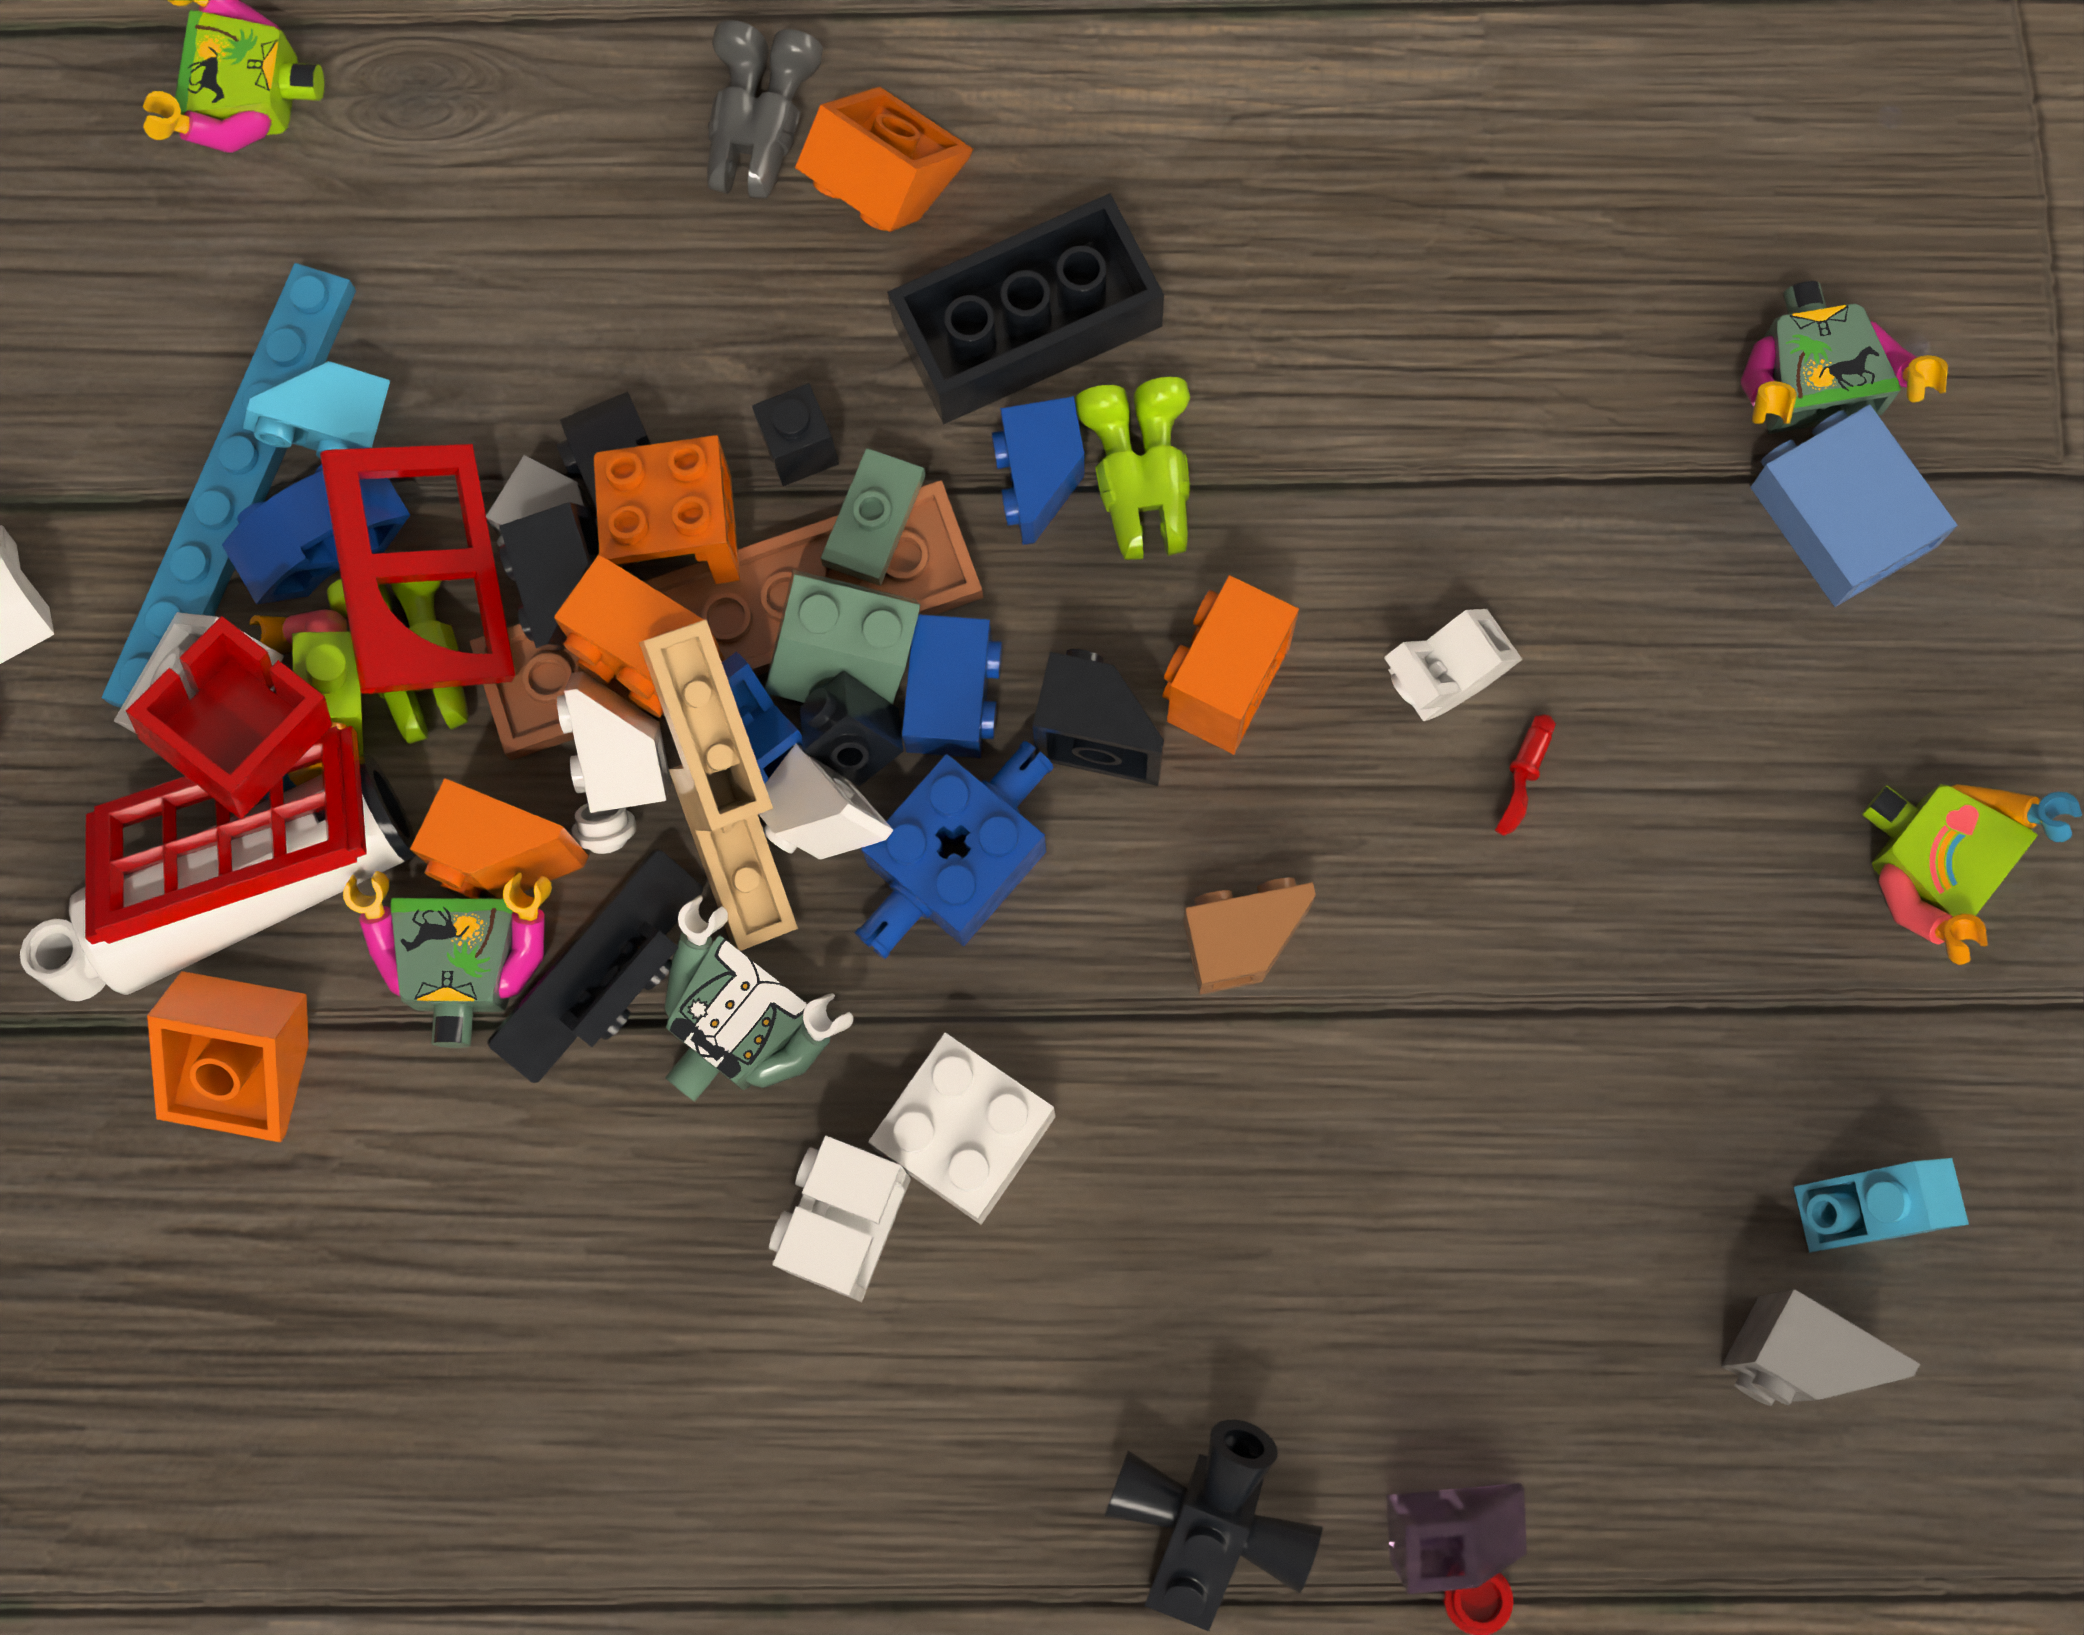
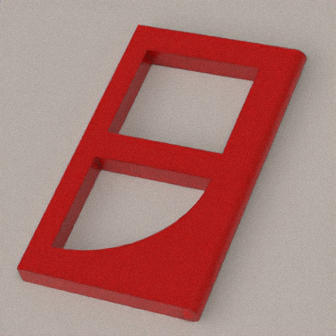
(384, 649)

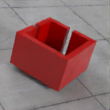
(235, 731)

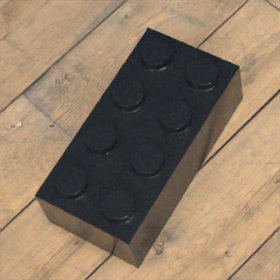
(1027, 308)

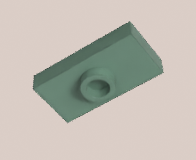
(873, 517)

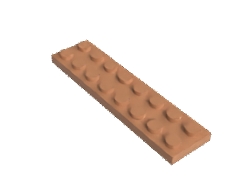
(742, 614)

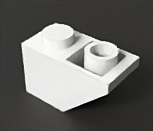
(617, 747)

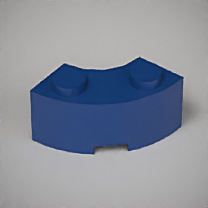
(289, 540)

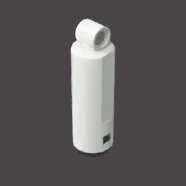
(167, 949)

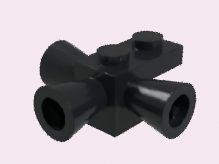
(1213, 1523)

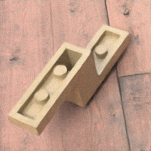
(719, 783)

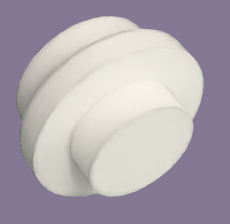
(603, 830)

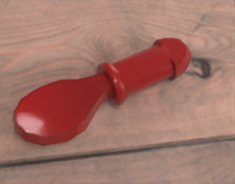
(1526, 768)

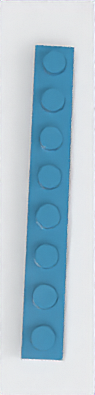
(236, 470)

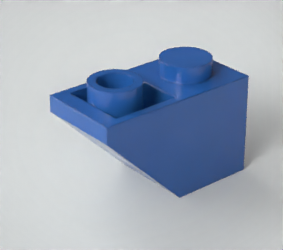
(1044, 462)

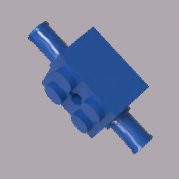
(955, 890)

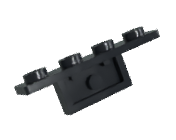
(600, 971)

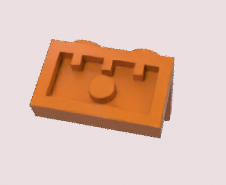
(668, 504)

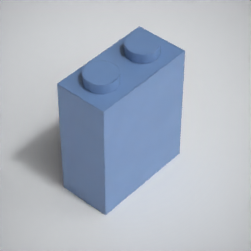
(1851, 503)

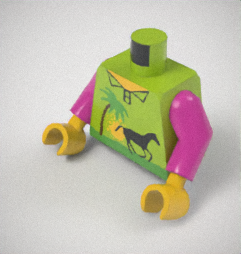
(232, 80)

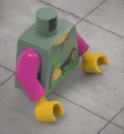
(1829, 363)
(453, 951)

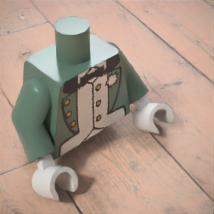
(737, 1014)

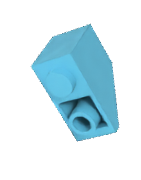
(319, 410)
(1881, 1204)

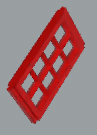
(105, 867)

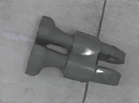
(760, 124)

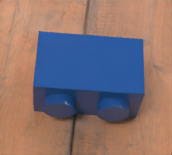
(949, 686)

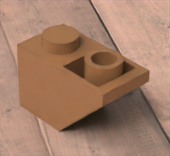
(1242, 937)

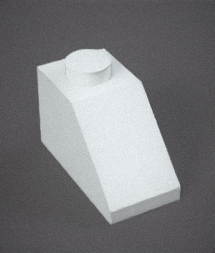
(818, 809)

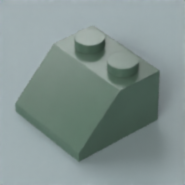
(838, 629)

